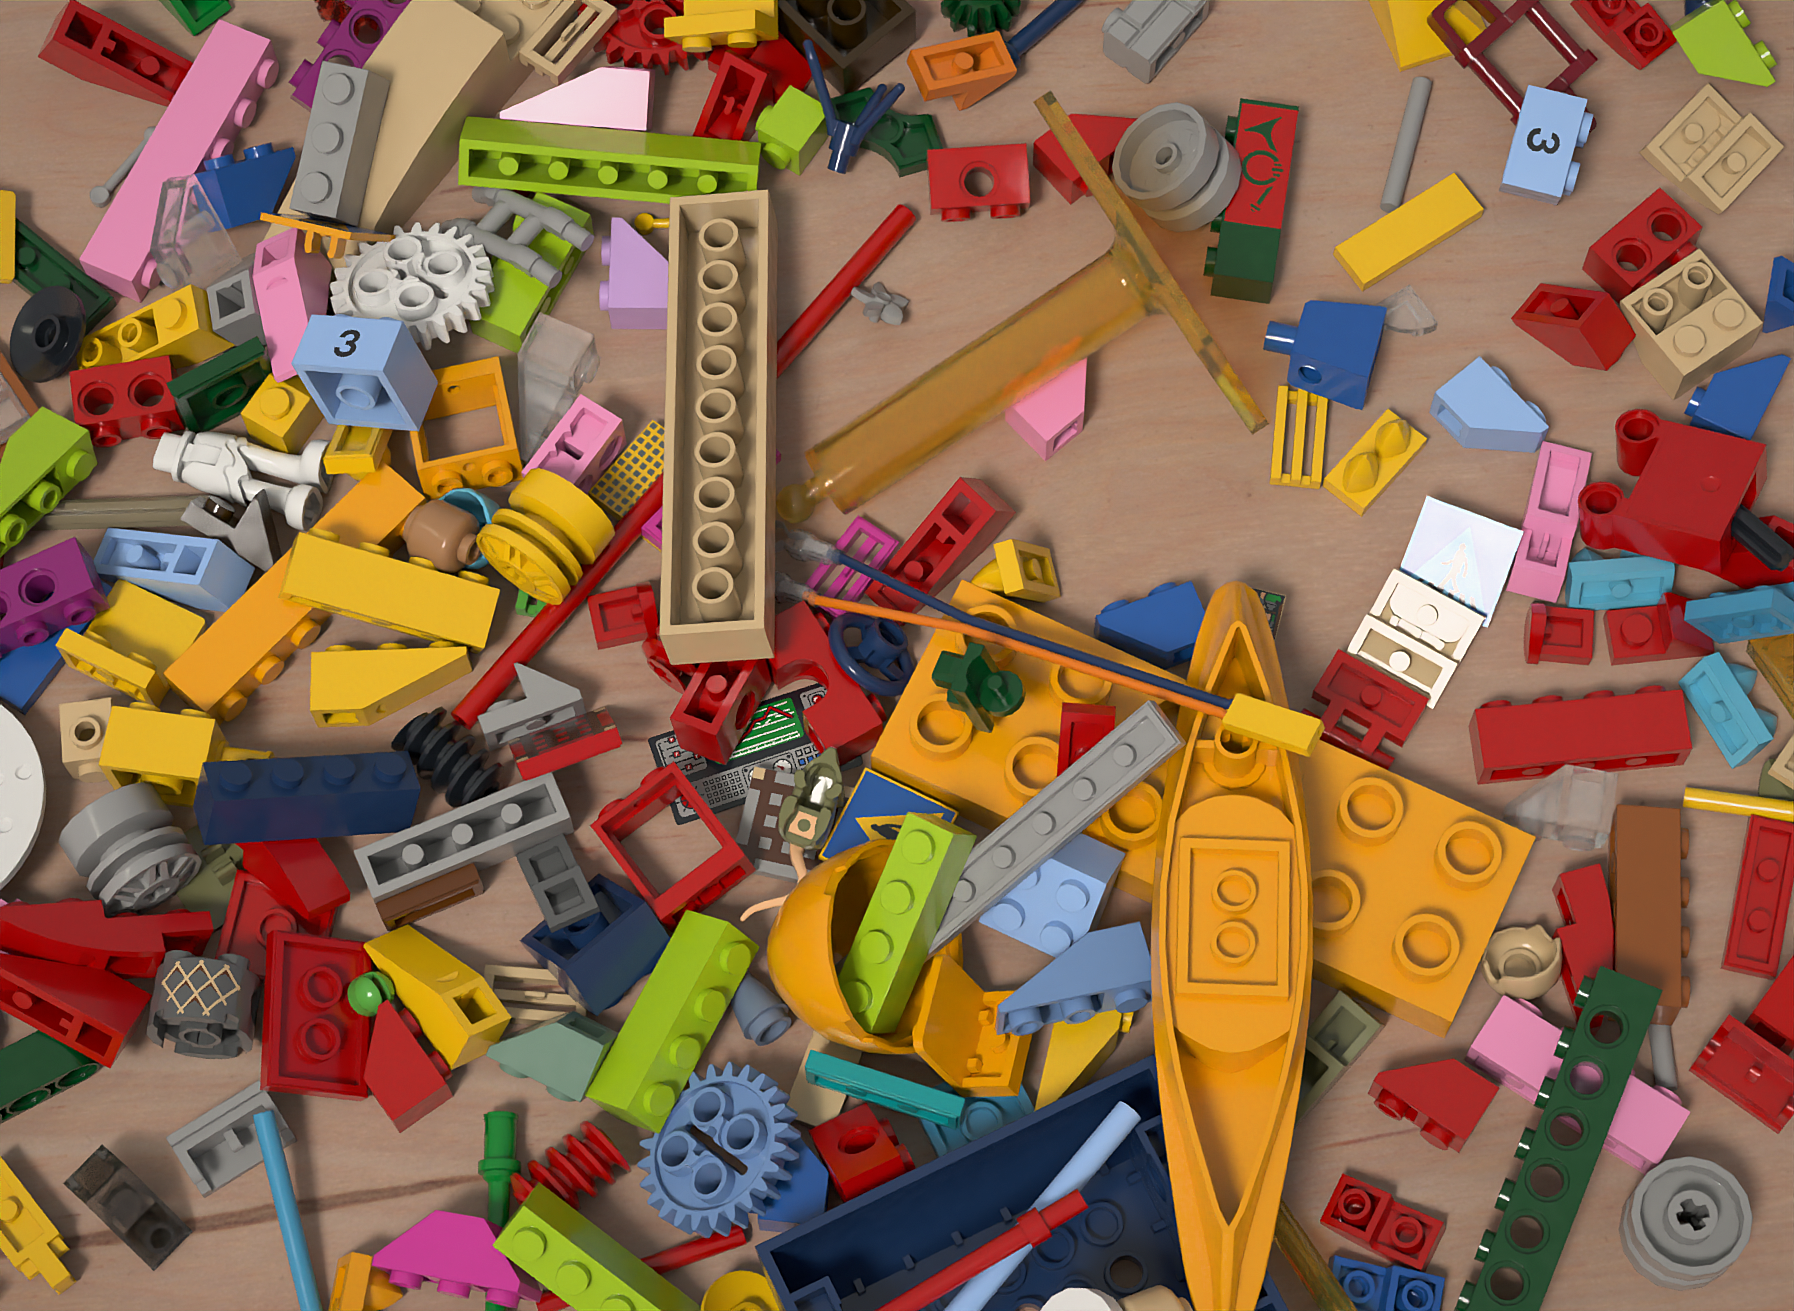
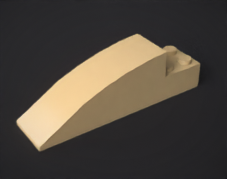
(441, 67)

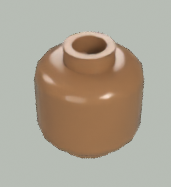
(442, 535)

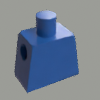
(1331, 349)

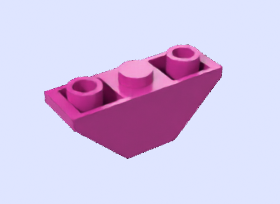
(459, 1258)

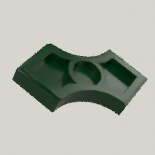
(895, 136)

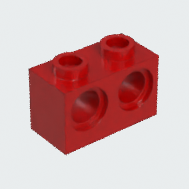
(1635, 243)
(127, 388)

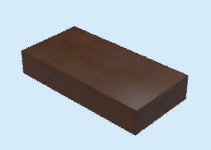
(430, 897)

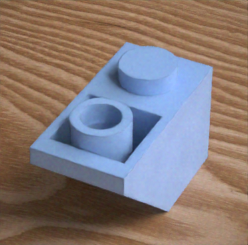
(1486, 412)

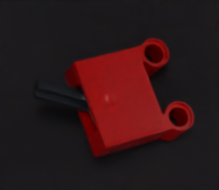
(1688, 498)

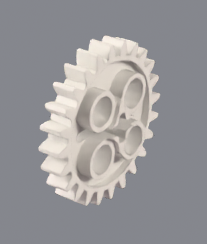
(419, 279)

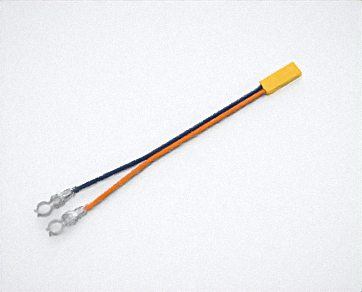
(1244, 714)

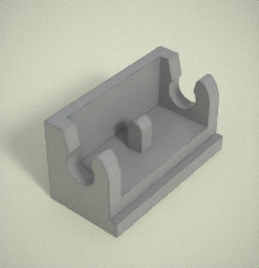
(225, 1140)

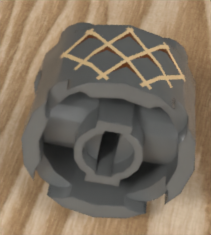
(204, 1005)

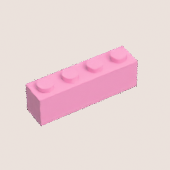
(1518, 1053)

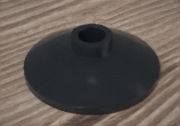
(47, 334)

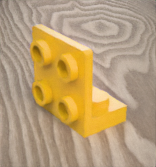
(132, 642)

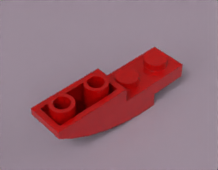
(81, 935)

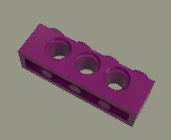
(341, 42)
(59, 569)

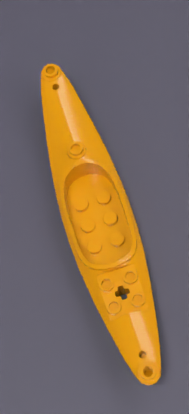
(1230, 962)

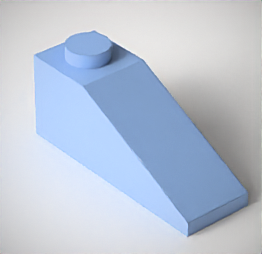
(175, 567)

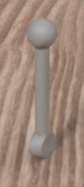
(100, 195)

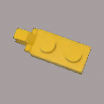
(29, 1235)

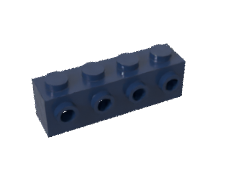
(305, 797)

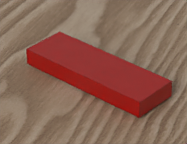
(1761, 899)

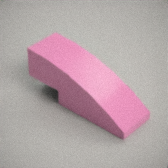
(1549, 522)

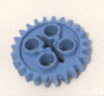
(691, 1180)

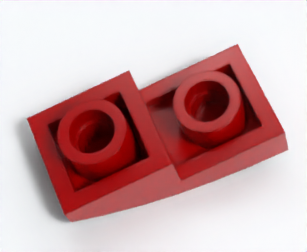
(1627, 28)
(1382, 1225)

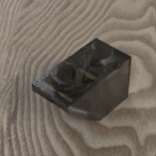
(128, 1207)

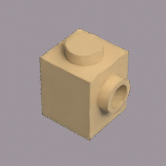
(82, 737)

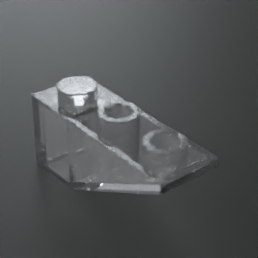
(550, 375)

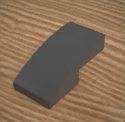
(557, 883)

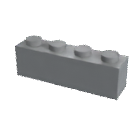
(477, 833)

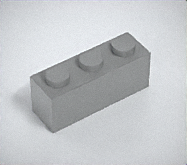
(339, 143)

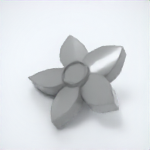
(881, 304)

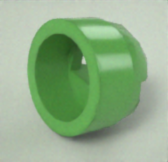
(370, 991)

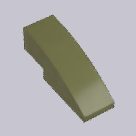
(1332, 1048)

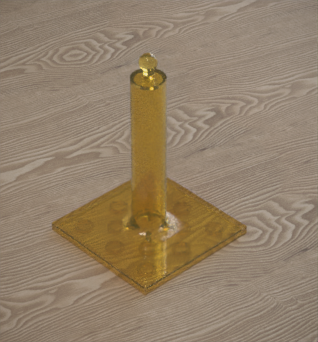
(1014, 357)

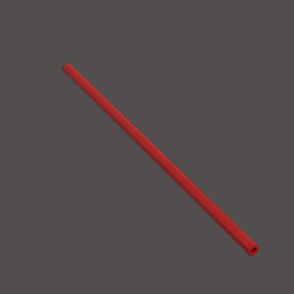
(629, 527)

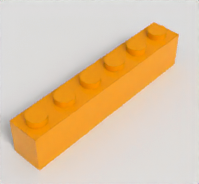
(262, 630)

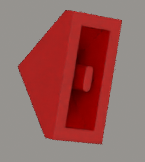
(735, 100)

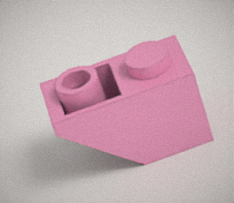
(1052, 413)

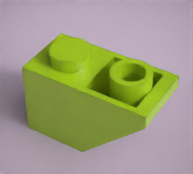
(1719, 45)

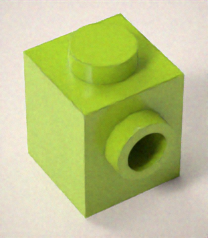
(792, 131)

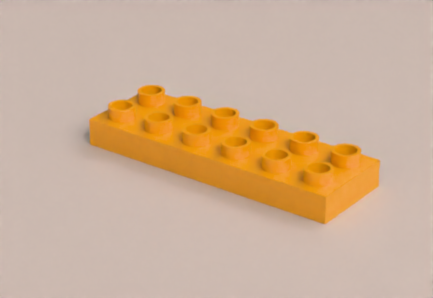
(1396, 870)

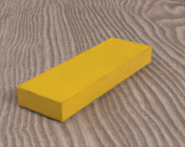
(1408, 232)

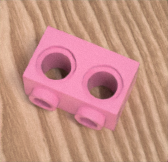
(581, 445)

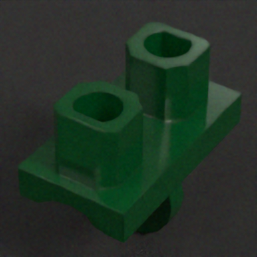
(978, 686)

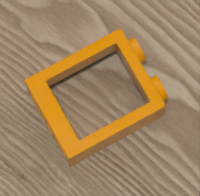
(478, 386)

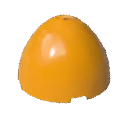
(818, 930)

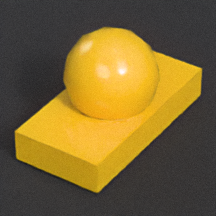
(357, 451)

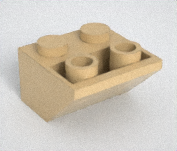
(1689, 324)

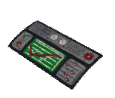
(770, 741)

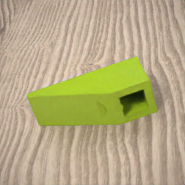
(38, 470)

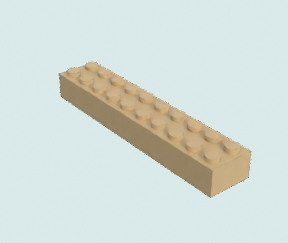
(720, 430)

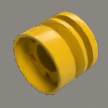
(545, 536)

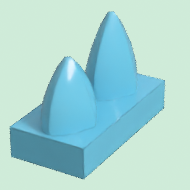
(1618, 582)
(1721, 701)

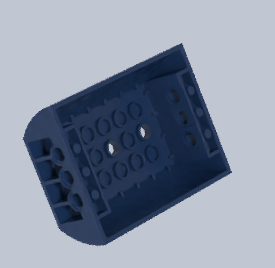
(954, 1204)

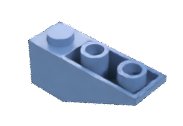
(1093, 976)

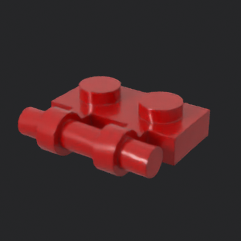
(1370, 700)

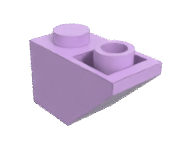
(637, 280)

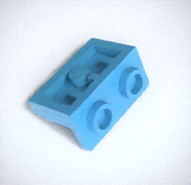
(1744, 613)

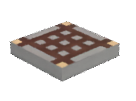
(759, 825)

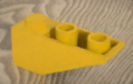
(170, 326)
(368, 685)
(441, 994)

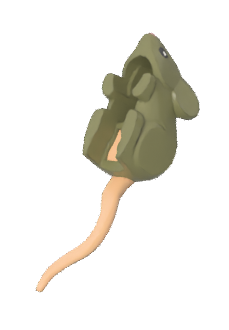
(808, 814)

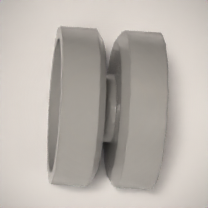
(1176, 167)
(1692, 1252)

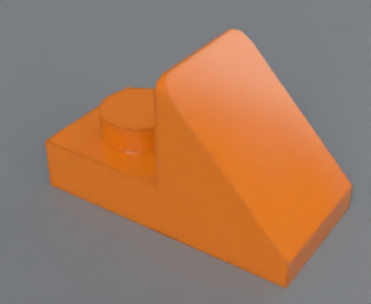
(962, 68)

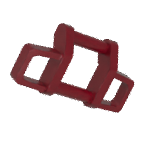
(1473, 57)

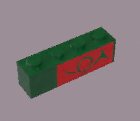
(1253, 219)

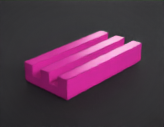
(879, 562)

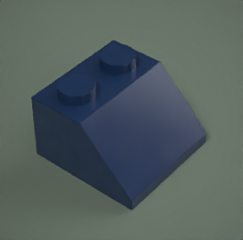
(602, 952)

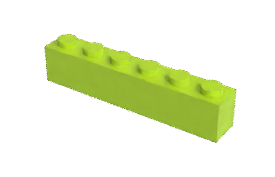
(602, 161)

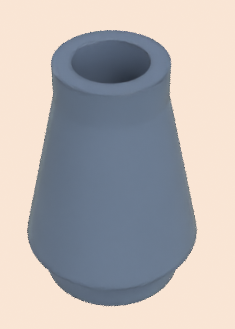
(759, 1011)

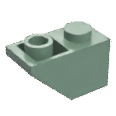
(557, 1053)

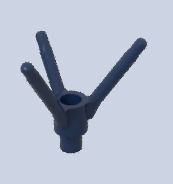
(847, 135)

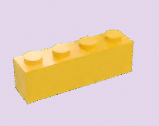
(387, 591)

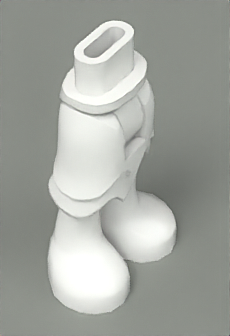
(222, 463)

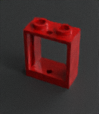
(701, 885)

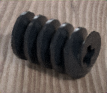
(447, 760)

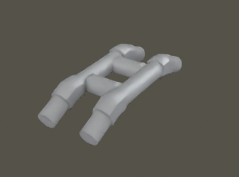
(515, 248)

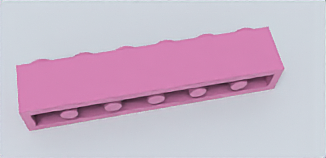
(197, 126)

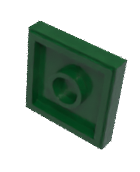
(220, 386)

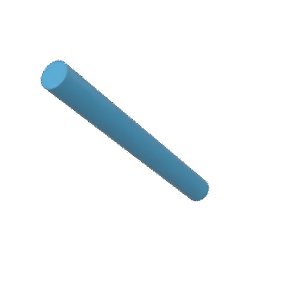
(287, 1211)

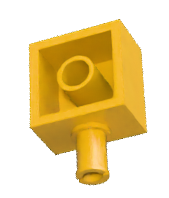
(165, 750)

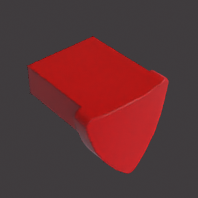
(623, 615)
(1558, 635)

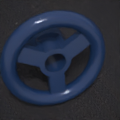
(880, 646)

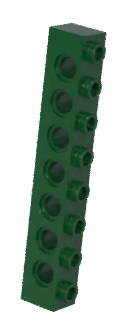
(1632, 1007)

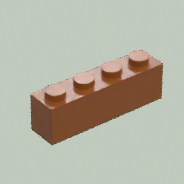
(1648, 901)

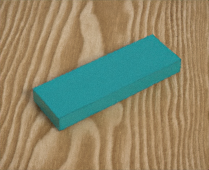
(884, 1090)

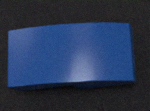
(1388, 1288)

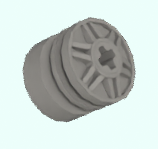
(130, 850)

